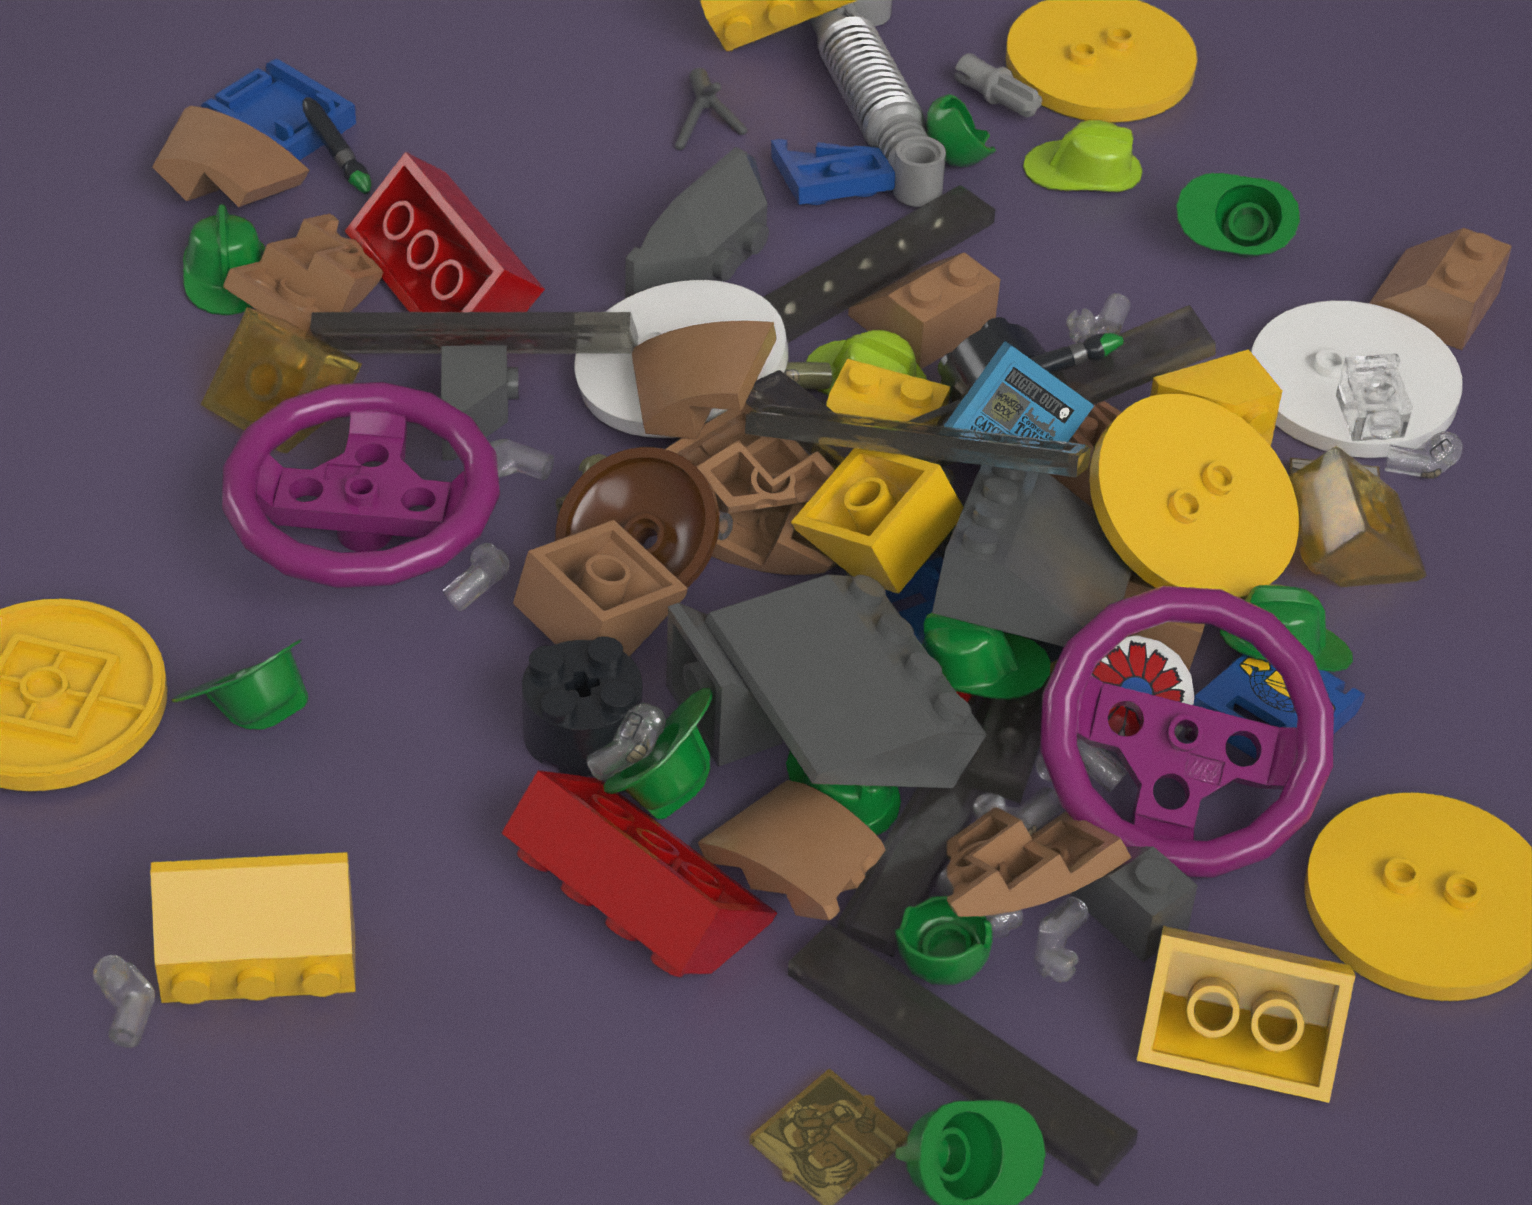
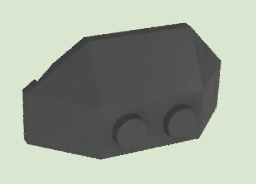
(704, 228)

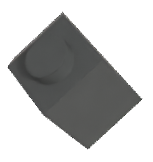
(479, 385)
(1141, 899)

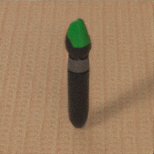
(353, 171)
(1094, 348)

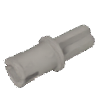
(997, 85)

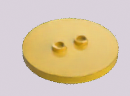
(1102, 58)
(1193, 496)
(74, 692)
(1424, 896)

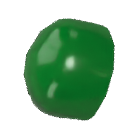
(954, 128)
(941, 944)

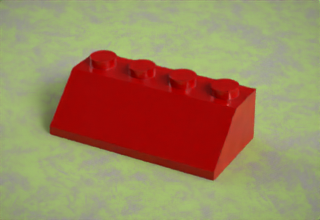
(438, 246)
(635, 873)

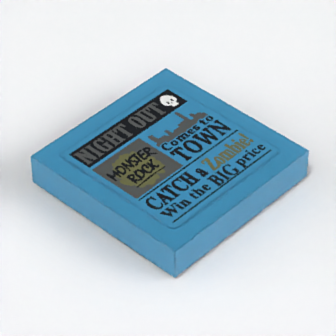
(1020, 400)

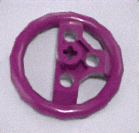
(355, 499)
(1286, 757)

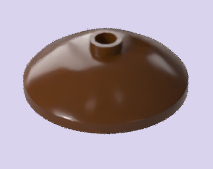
(649, 496)

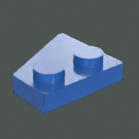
(833, 171)

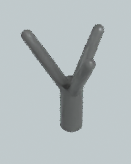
(706, 98)

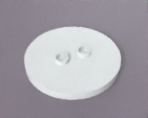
(1306, 358)
(609, 380)

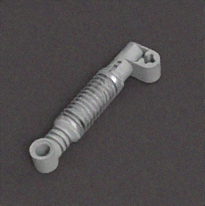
(880, 97)

